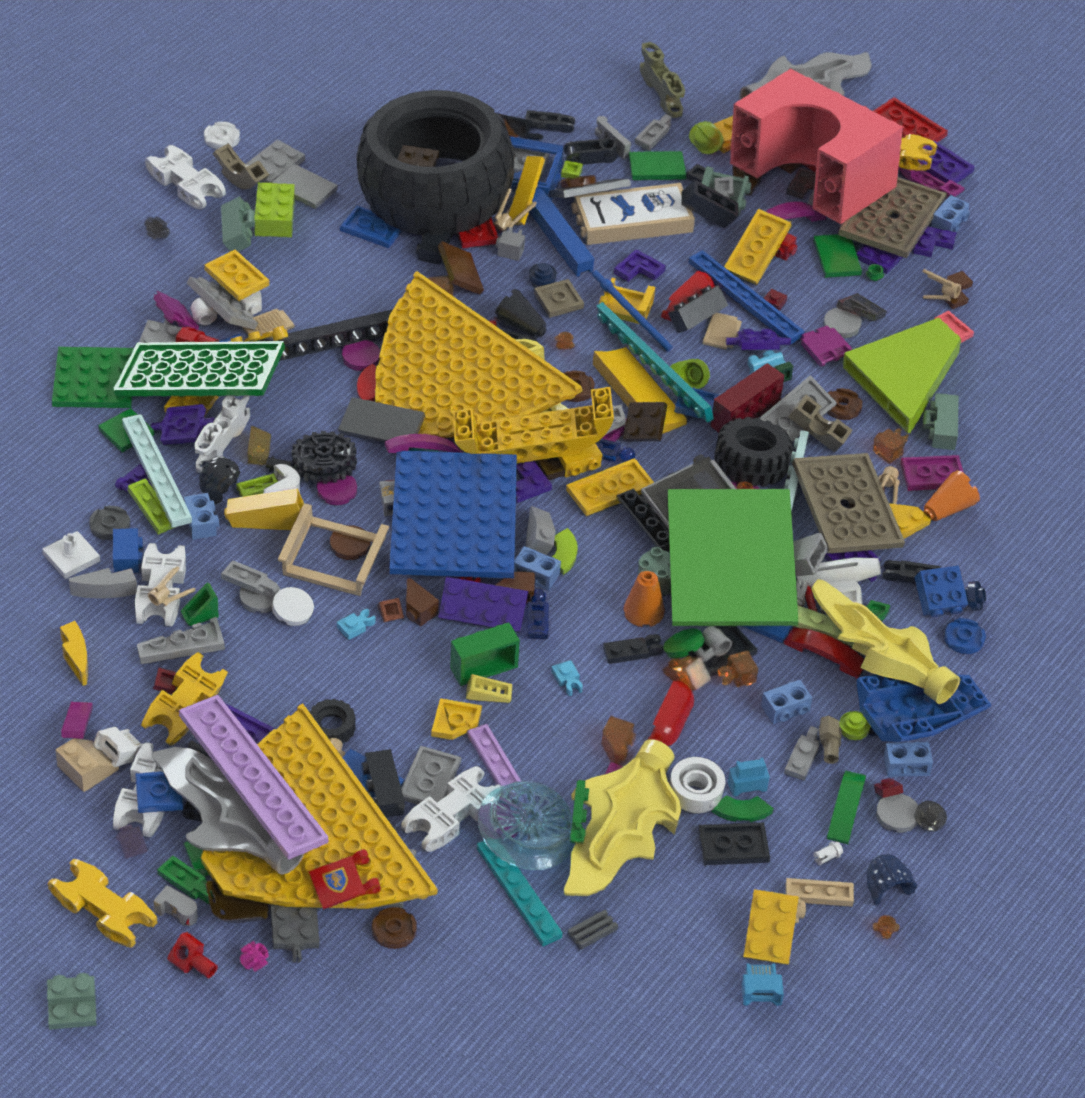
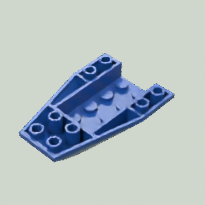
(904, 712)

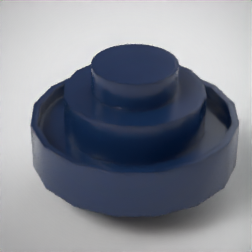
(542, 274)
(975, 595)

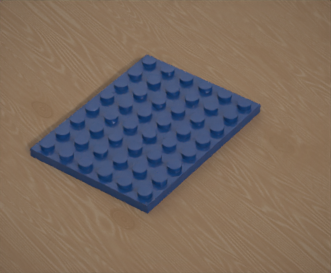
(454, 514)

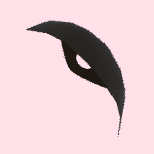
(236, 909)

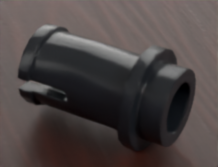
(271, 461)

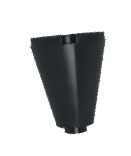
(520, 315)

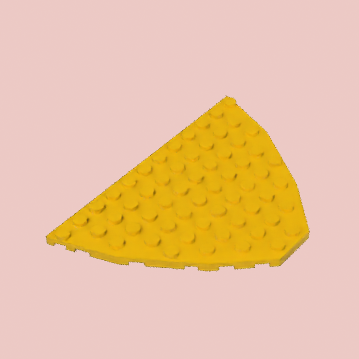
(453, 359)
(345, 814)

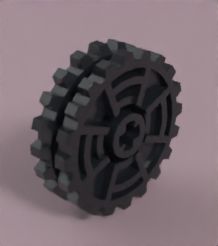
(324, 457)

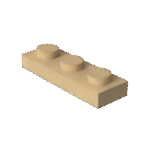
(821, 891)

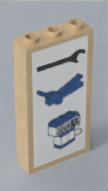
(632, 214)

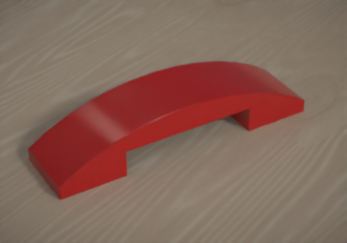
(828, 647)

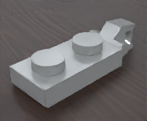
(654, 132)
(249, 579)
(803, 755)

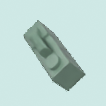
(236, 224)
(945, 428)

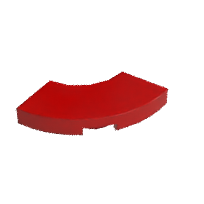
(367, 383)

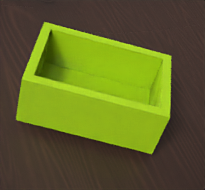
(274, 209)

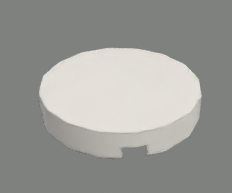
(221, 134)
(292, 606)

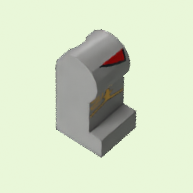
(387, 495)
(176, 905)

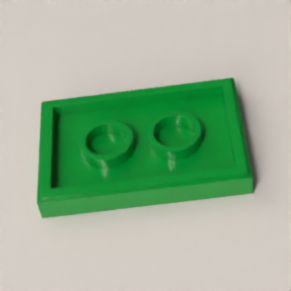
(657, 165)
(837, 256)

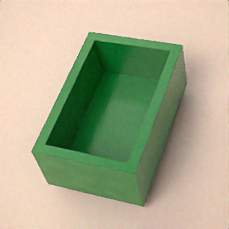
(485, 653)

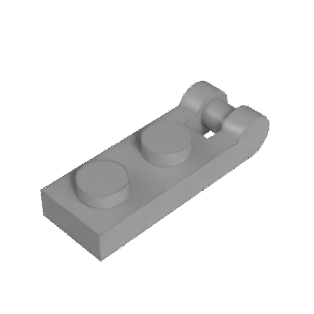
(605, 130)

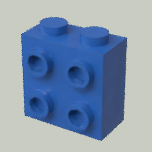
(941, 591)

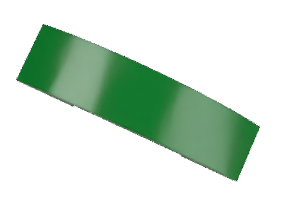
(846, 807)

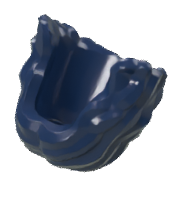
(885, 873)

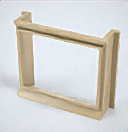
(296, 537)

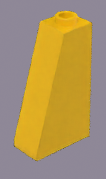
(265, 511)

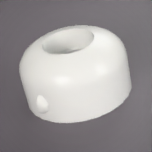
(699, 773)

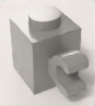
(511, 244)

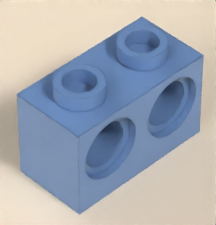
(951, 214)
(203, 517)
(545, 567)
(786, 702)
(908, 759)

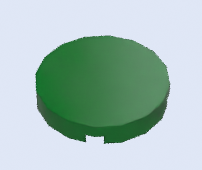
(683, 642)

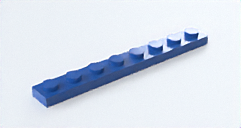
(746, 297)

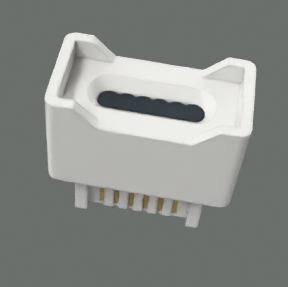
(117, 745)

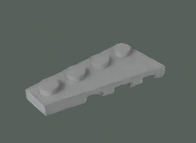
(180, 644)

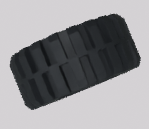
(753, 451)

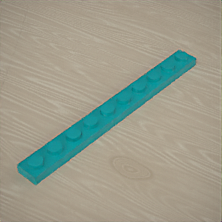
(656, 364)

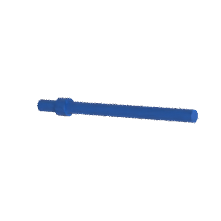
(607, 285)

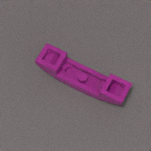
(926, 179)
(795, 210)
(424, 441)

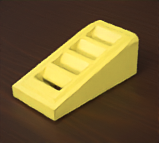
(477, 685)

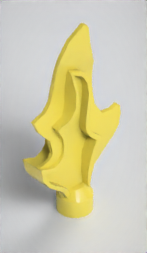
(888, 651)
(623, 817)

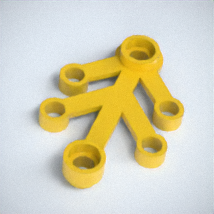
(277, 334)

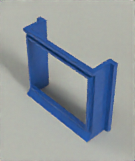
(558, 163)

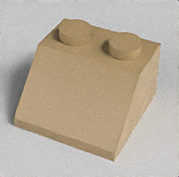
(84, 763)

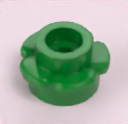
(875, 272)

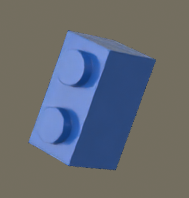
(126, 549)

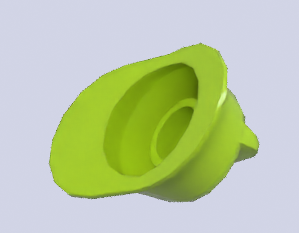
(706, 137)
(693, 372)

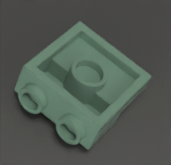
(71, 1001)

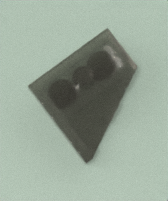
(862, 307)

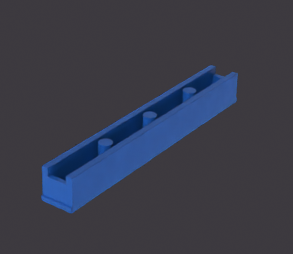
(559, 232)

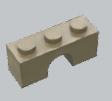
(829, 433)

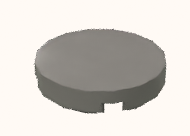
(844, 322)
(256, 602)
(897, 813)

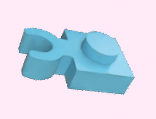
(355, 625)
(567, 675)

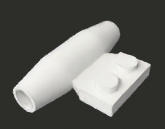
(844, 575)

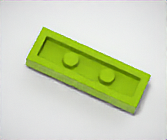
(150, 505)

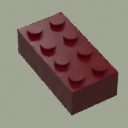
(749, 397)

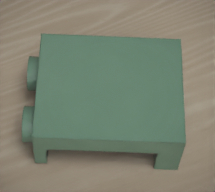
(741, 186)

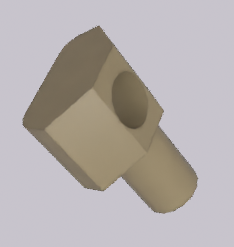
(830, 738)

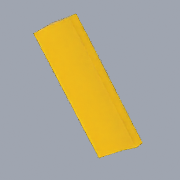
(634, 383)

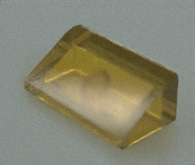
(258, 446)

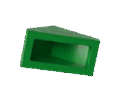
(202, 606)

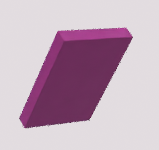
(928, 471)

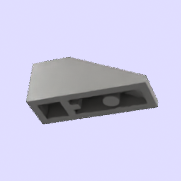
(540, 531)

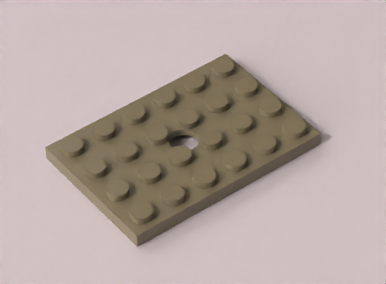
(898, 236)
(849, 477)

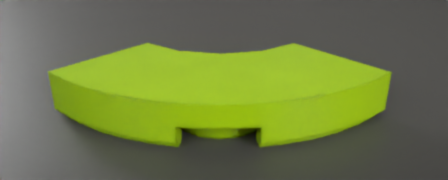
(566, 550)

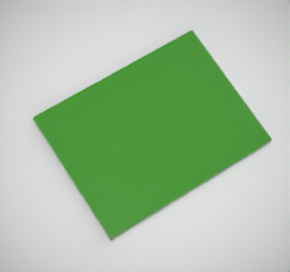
(732, 557)

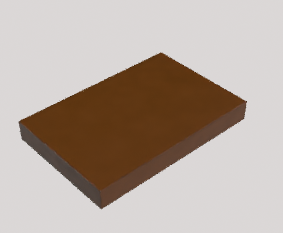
(460, 268)

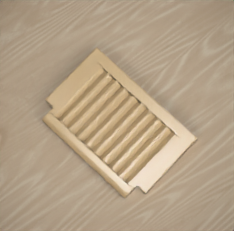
(271, 320)
(720, 328)

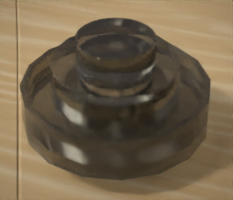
(156, 227)
(930, 816)

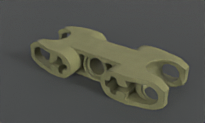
(658, 76)

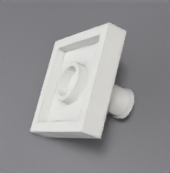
(71, 554)

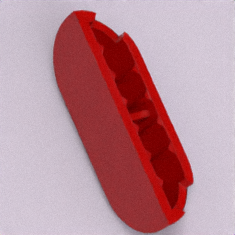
(691, 286)
(673, 713)

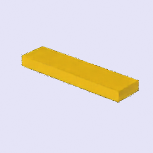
(526, 187)

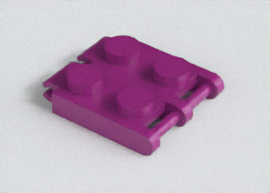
(174, 311)
(825, 345)

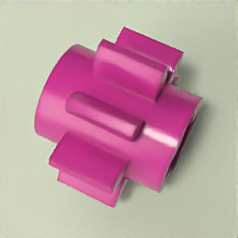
(254, 956)

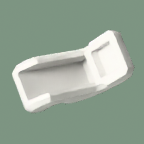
(287, 479)

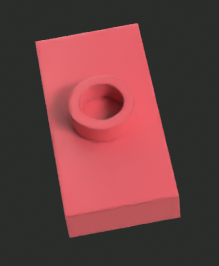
(956, 325)

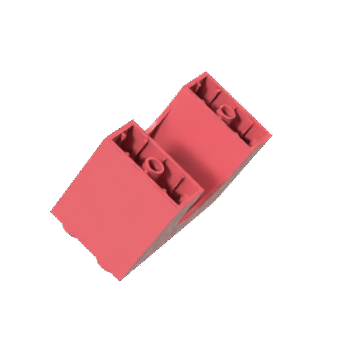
(813, 125)

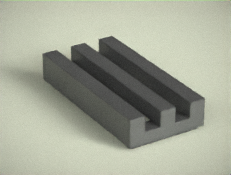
(590, 926)

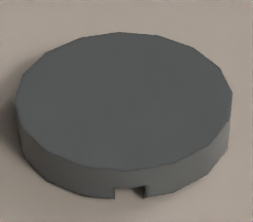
(105, 520)

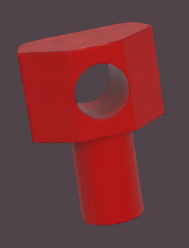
(190, 334)
(195, 956)

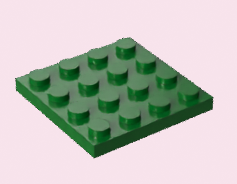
(88, 377)

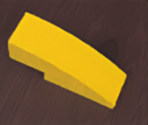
(75, 650)

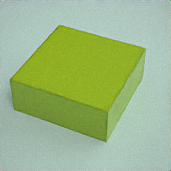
(571, 169)

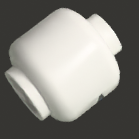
(203, 312)

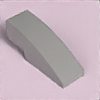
(104, 584)

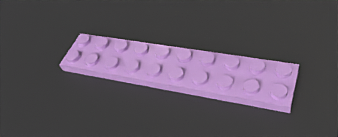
(253, 777)

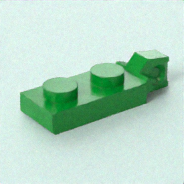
(579, 814)
(184, 878)

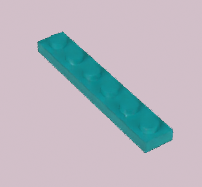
(522, 896)

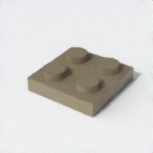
(558, 298)

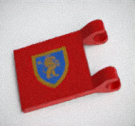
(341, 881)

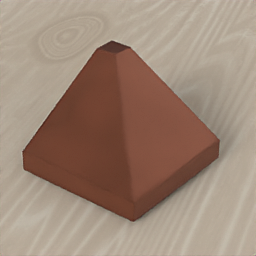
(390, 610)

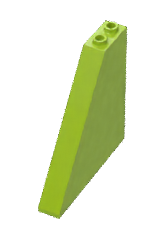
(905, 368)

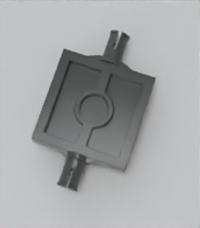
(294, 929)

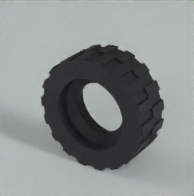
(338, 709)

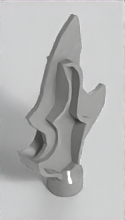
(824, 69)
(225, 816)

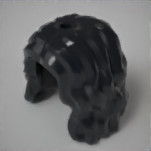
(217, 477)

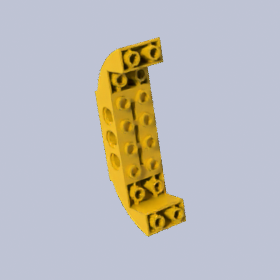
(538, 434)

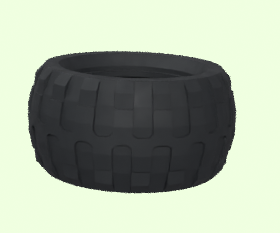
(435, 197)

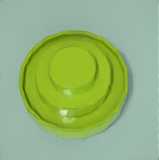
(854, 725)

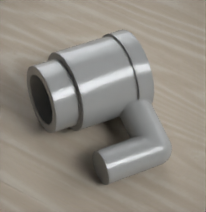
(717, 643)

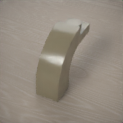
(237, 171)

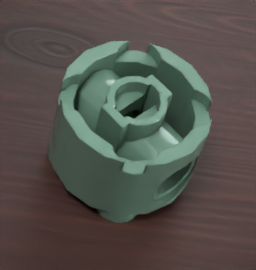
(659, 563)

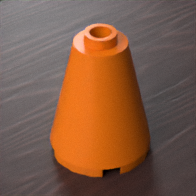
(952, 497)
(645, 601)

